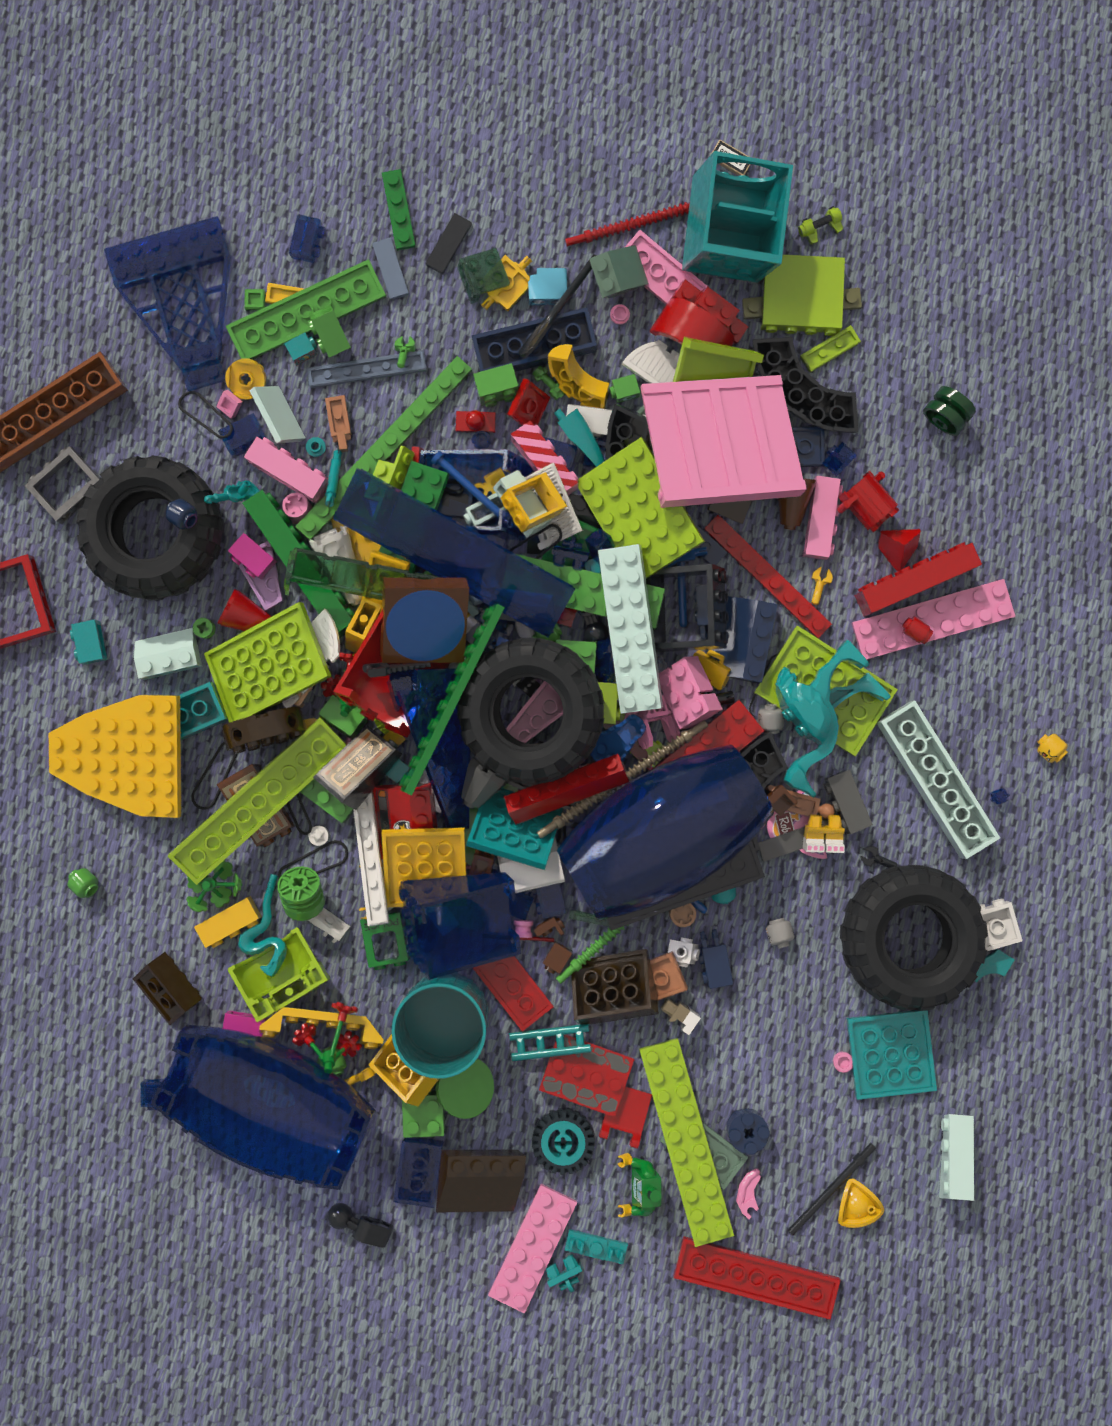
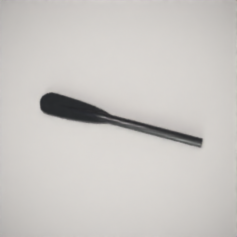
(541, 330)

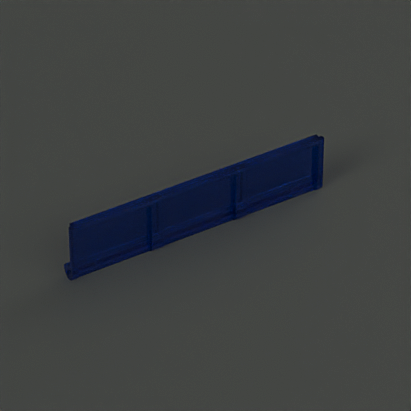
(453, 552)

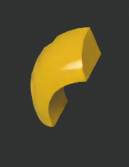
(574, 380)

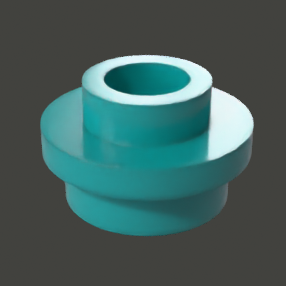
(320, 451)

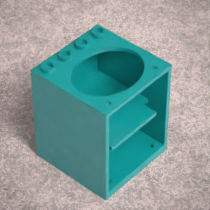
(737, 220)

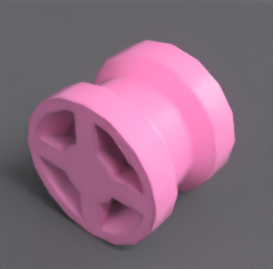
(523, 928)

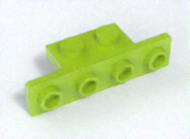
(395, 472)

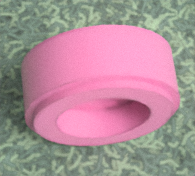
(843, 1062)

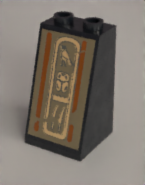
(359, 767)

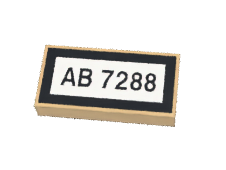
(736, 168)

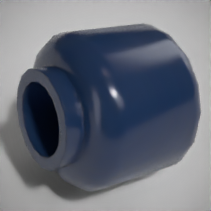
(181, 514)

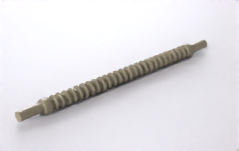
(686, 736)

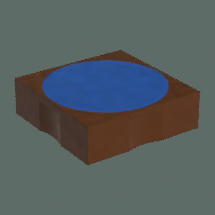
(424, 620)

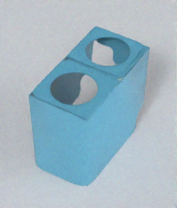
(547, 285)

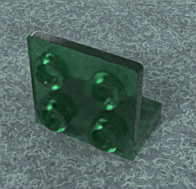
(482, 273)

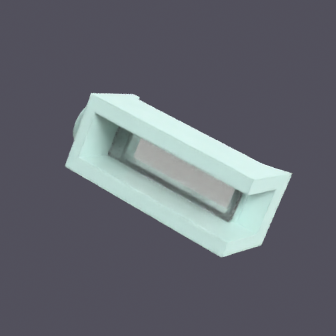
(479, 514)

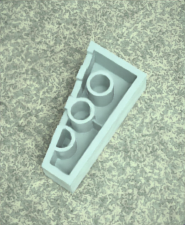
(957, 1157)

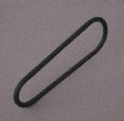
(199, 422)
(534, 535)
(203, 775)
(310, 853)

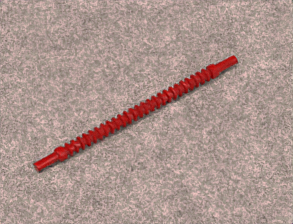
(588, 235)

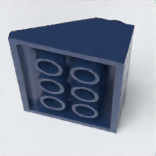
(749, 638)

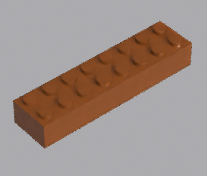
(57, 408)

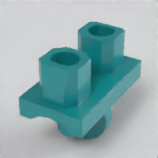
(572, 1269)

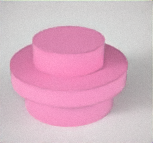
(619, 314)

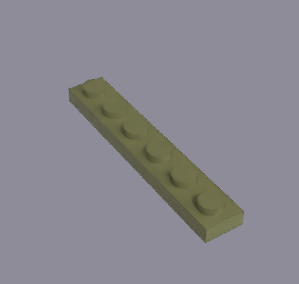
(754, 306)

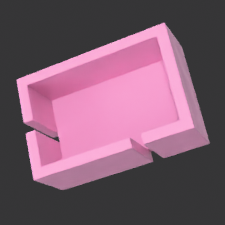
(682, 690)

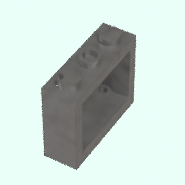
(51, 467)

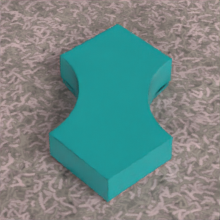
(995, 963)

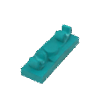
(596, 1246)

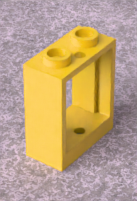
(547, 493)

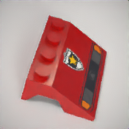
(402, 811)

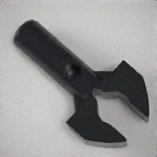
(877, 859)

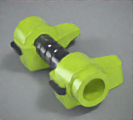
(809, 228)

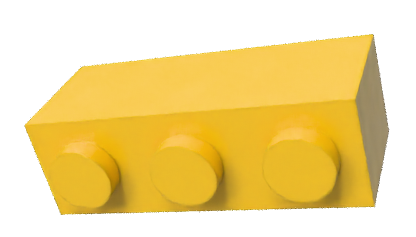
(228, 922)

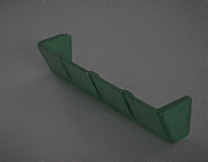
(341, 573)

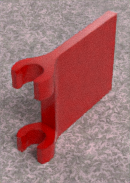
(629, 1116)

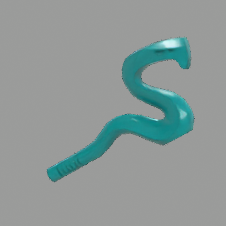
(246, 939)

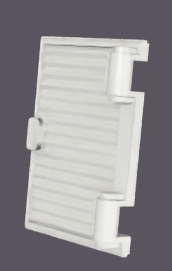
(565, 520)

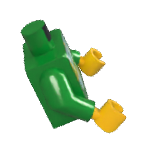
(645, 1187)

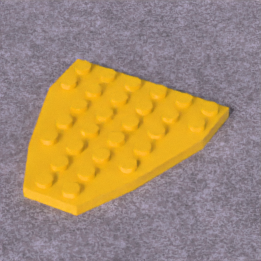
(124, 755)

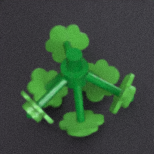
(219, 896)

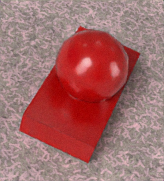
(475, 421)

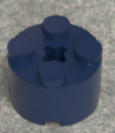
(747, 1142)

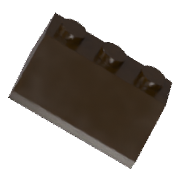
(167, 988)

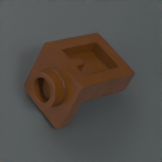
(546, 927)

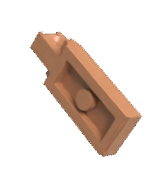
(339, 421)

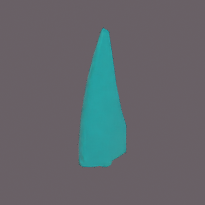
(580, 434)

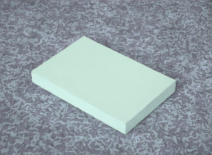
(277, 414)

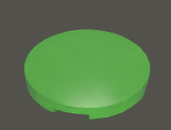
(468, 1092)

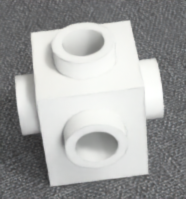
(684, 945)

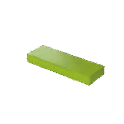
(830, 349)

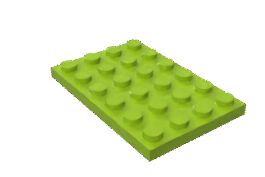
(627, 507)
(804, 657)
(267, 663)

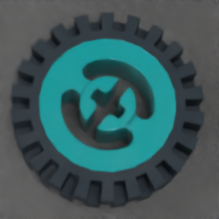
(565, 1160)

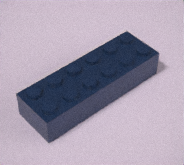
(503, 344)

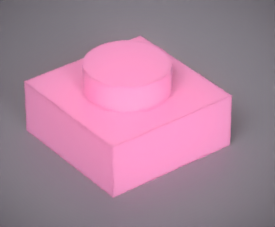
(229, 404)

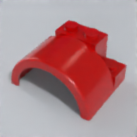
(699, 316)

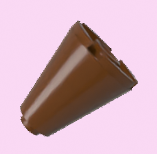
(793, 508)

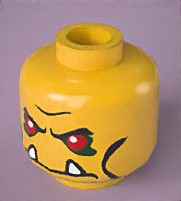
(1052, 748)

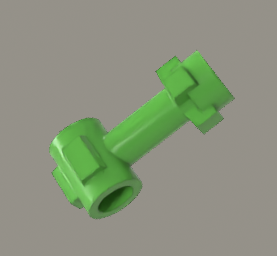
(541, 374)

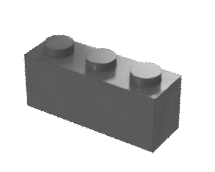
(847, 801)

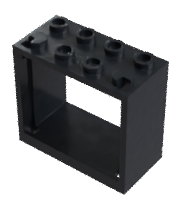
(716, 601)

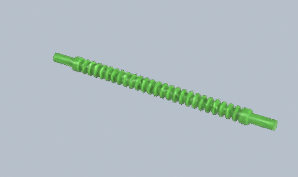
(576, 964)

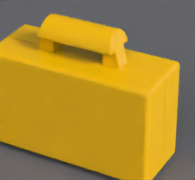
(714, 669)

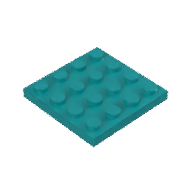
(498, 835)
(891, 1054)

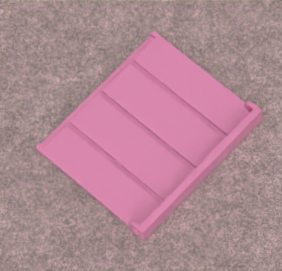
(722, 441)

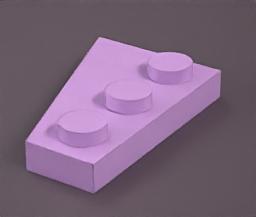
(268, 589)

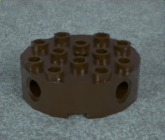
(264, 729)

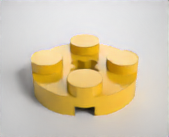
(238, 369)

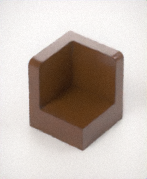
(781, 799)

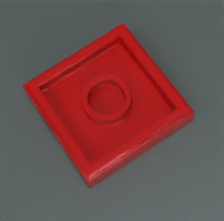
(528, 403)

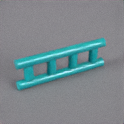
(541, 1052)

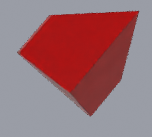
(898, 545)

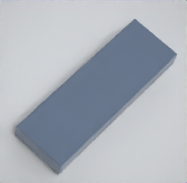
(390, 268)

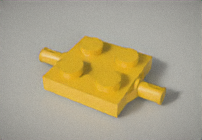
(518, 286)

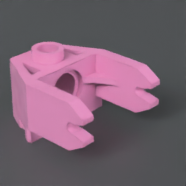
(668, 722)

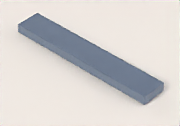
(364, 369)

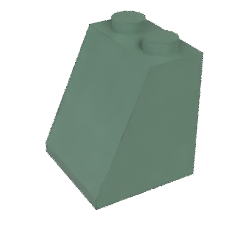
(618, 271)

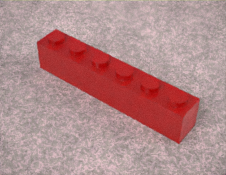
(567, 790)

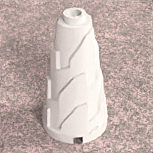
(336, 544)

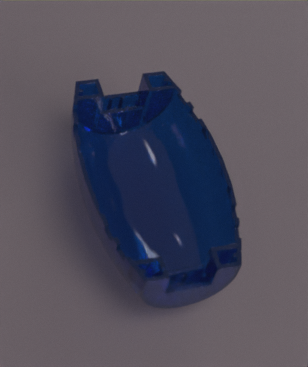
(665, 831)
(264, 1106)

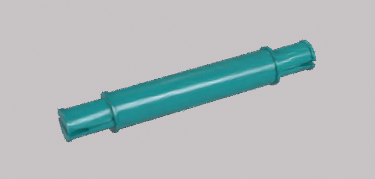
(333, 478)

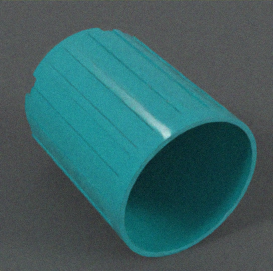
(441, 1026)

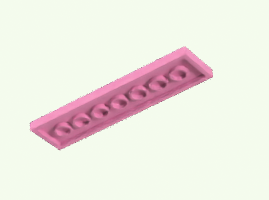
(944, 615)

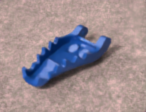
(619, 738)

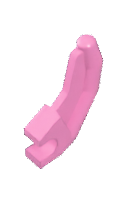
(745, 1194)

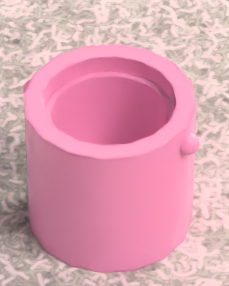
(296, 507)

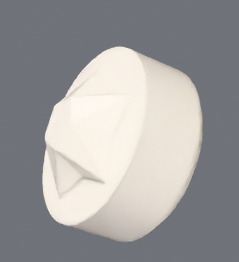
(319, 835)

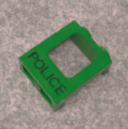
(395, 924)

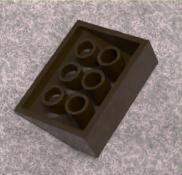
(614, 988)
(479, 1180)

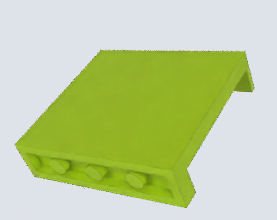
(804, 295)
(714, 361)

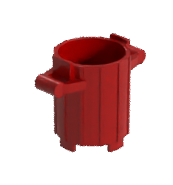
(869, 501)

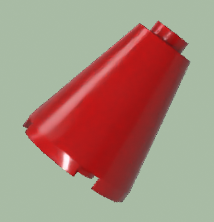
(241, 612)

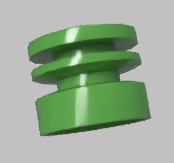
(301, 893)

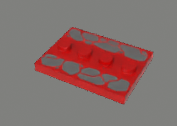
(588, 1078)

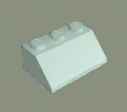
(166, 654)

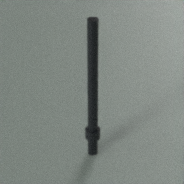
(858, 1160)

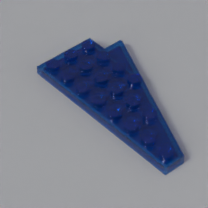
(451, 757)

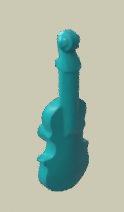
(234, 493)

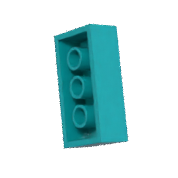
(200, 710)

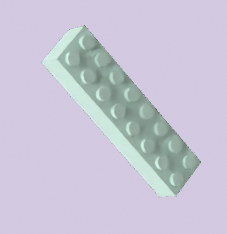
(630, 628)
(938, 780)

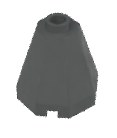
(480, 785)

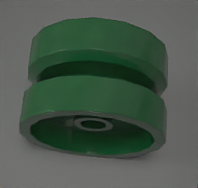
(949, 410)

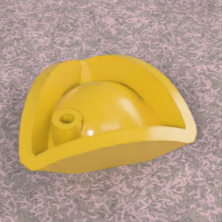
(859, 1206)

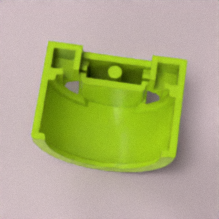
(287, 985)

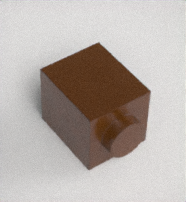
(556, 958)

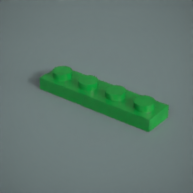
(398, 209)

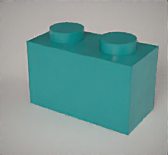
(88, 642)

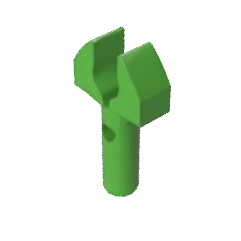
(409, 347)

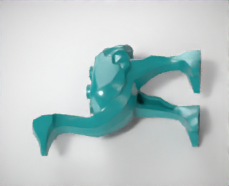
(813, 708)

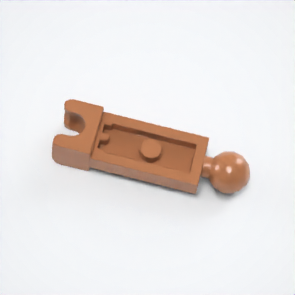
(807, 805)

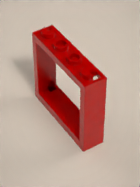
(39, 599)

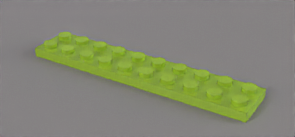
(257, 801)
(686, 1142)

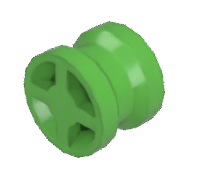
(208, 628)

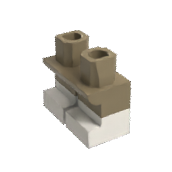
(681, 1012)

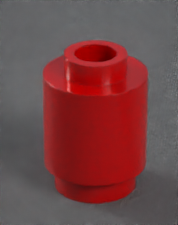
(917, 630)

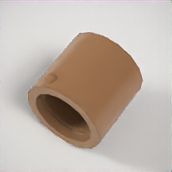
(683, 915)

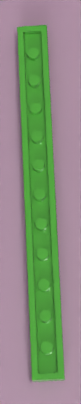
(389, 442)

